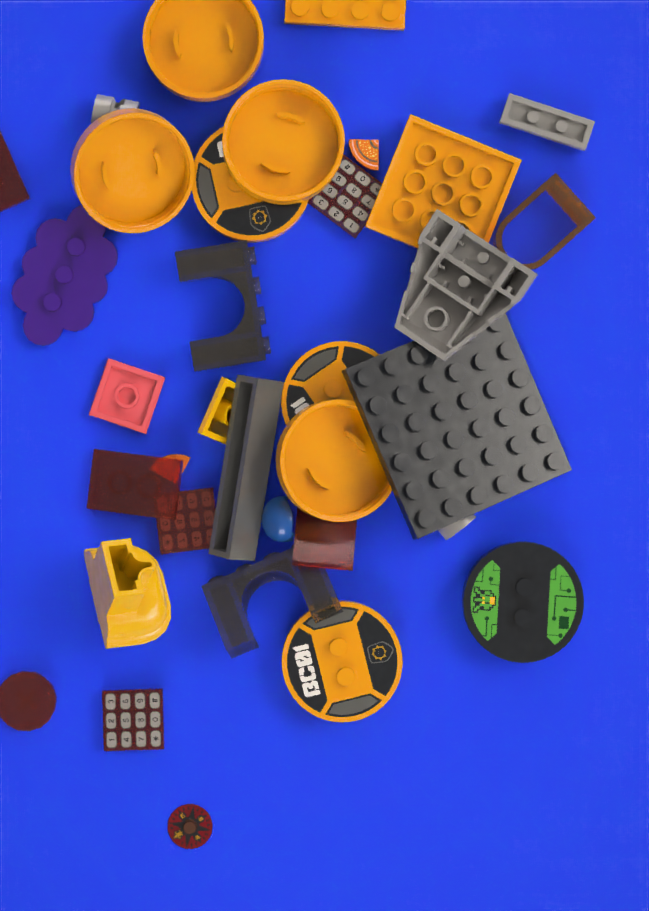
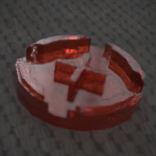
(27, 700)

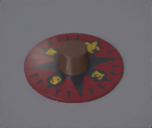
(190, 826)

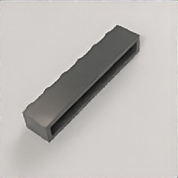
(246, 468)

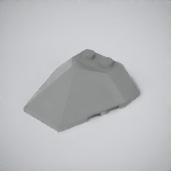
(457, 287)

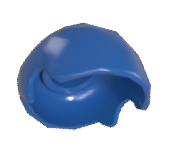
(278, 519)

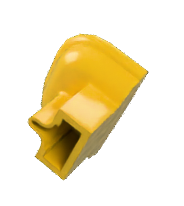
(127, 593)

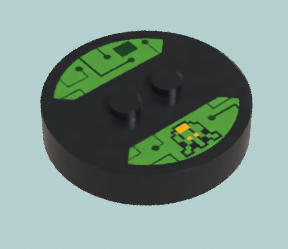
(522, 601)

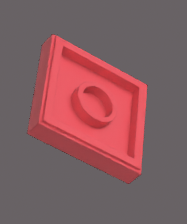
(127, 396)

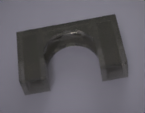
(233, 264)
(230, 596)

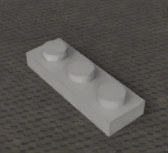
(547, 122)

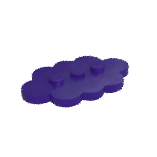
(64, 276)

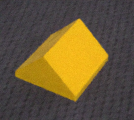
(217, 417)

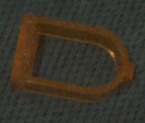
(566, 200)

